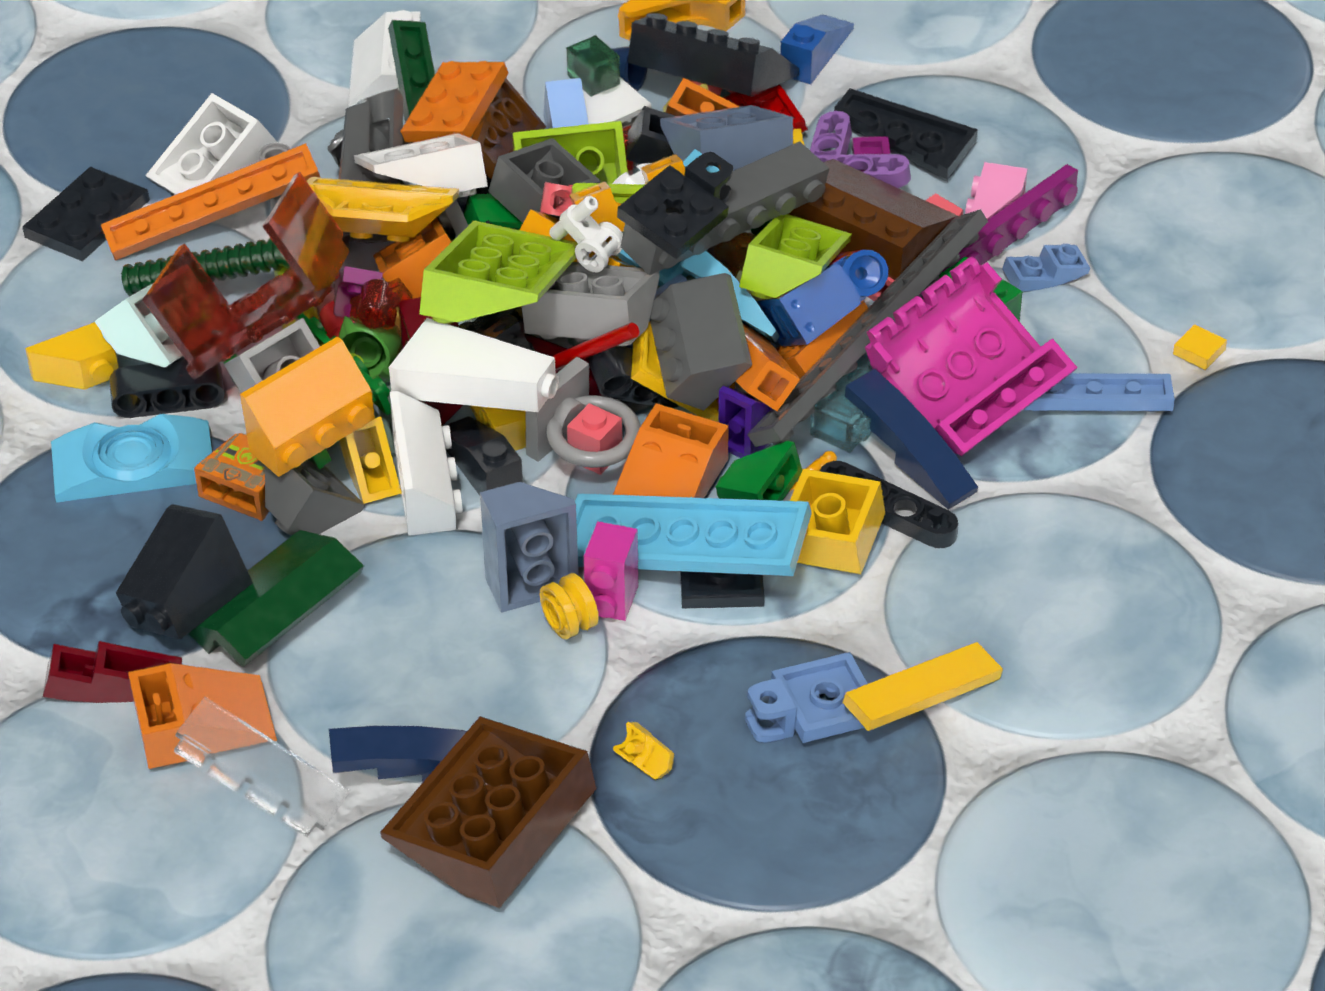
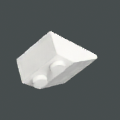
(210, 146)
(435, 162)

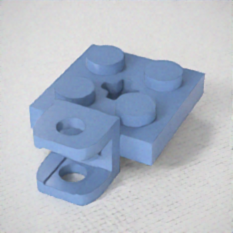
(796, 700)

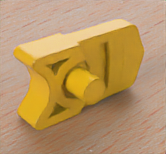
(645, 751)

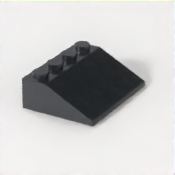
(707, 55)

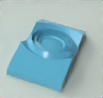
(129, 458)

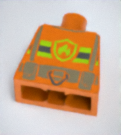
(233, 478)

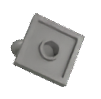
(548, 427)

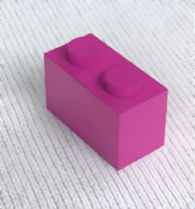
(612, 569)

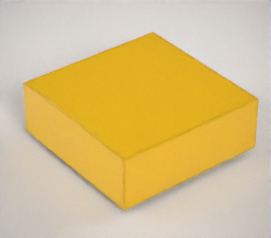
(1200, 347)

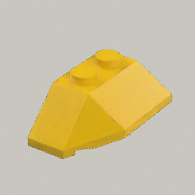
(381, 207)

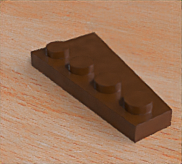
(504, 116)

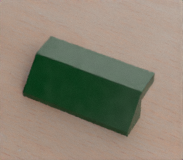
(283, 593)

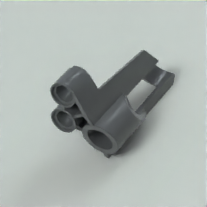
(356, 141)

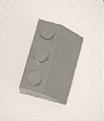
(592, 303)

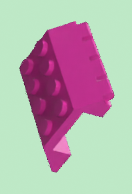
(964, 356)

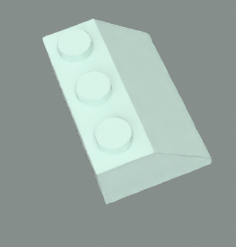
(137, 333)

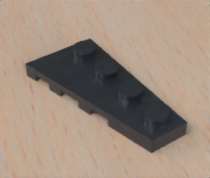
(917, 135)

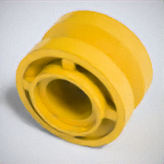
(569, 606)

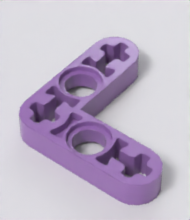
(886, 167)

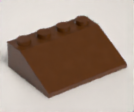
(876, 216)
(492, 809)

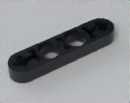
(929, 524)

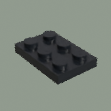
(75, 216)

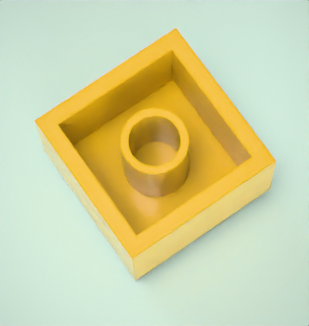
(842, 519)

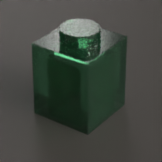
(594, 64)

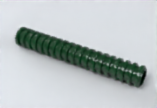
(216, 264)

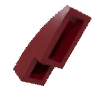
(97, 675)

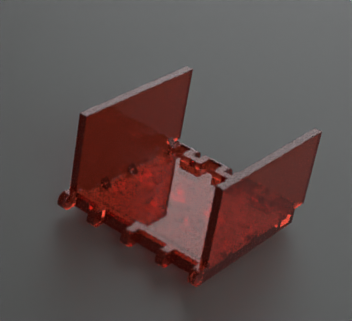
(199, 315)

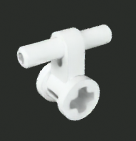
(588, 234)

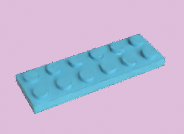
(702, 532)

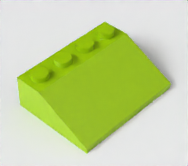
(491, 272)

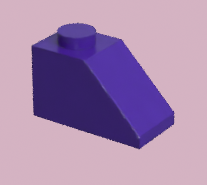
(742, 414)

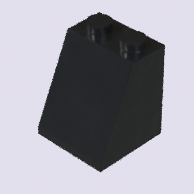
(182, 573)

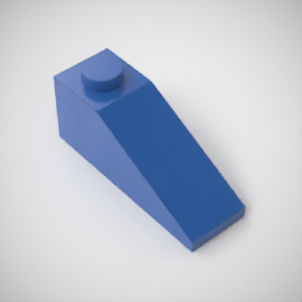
(813, 44)

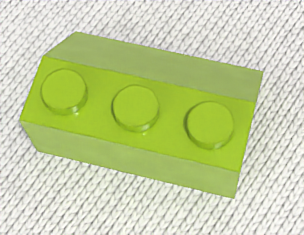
(595, 146)
(788, 255)

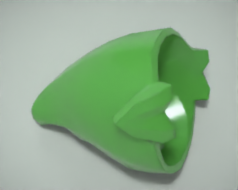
(374, 346)

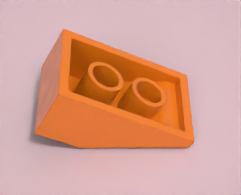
(410, 258)

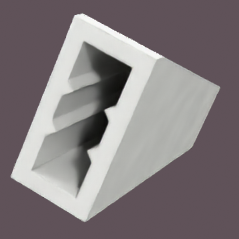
(472, 369)

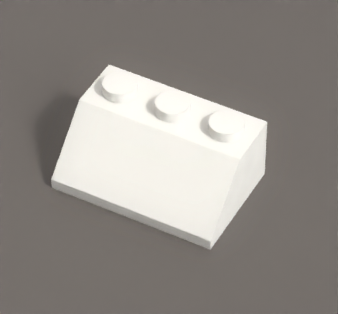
(373, 59)
(424, 466)

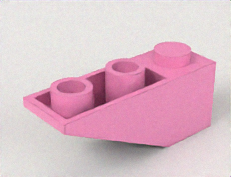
(996, 188)

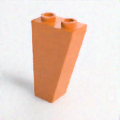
(769, 376)

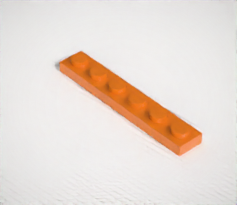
(207, 202)

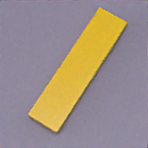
(922, 686)

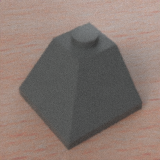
(309, 499)

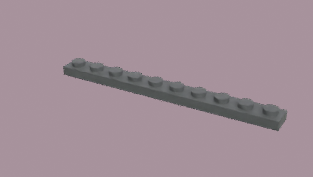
(844, 353)

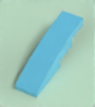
(751, 314)

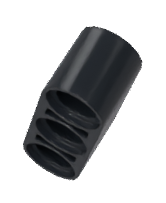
(613, 378)
(164, 390)

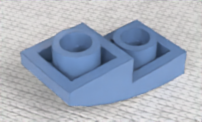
(1052, 268)

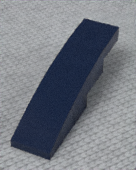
(916, 442)
(391, 749)

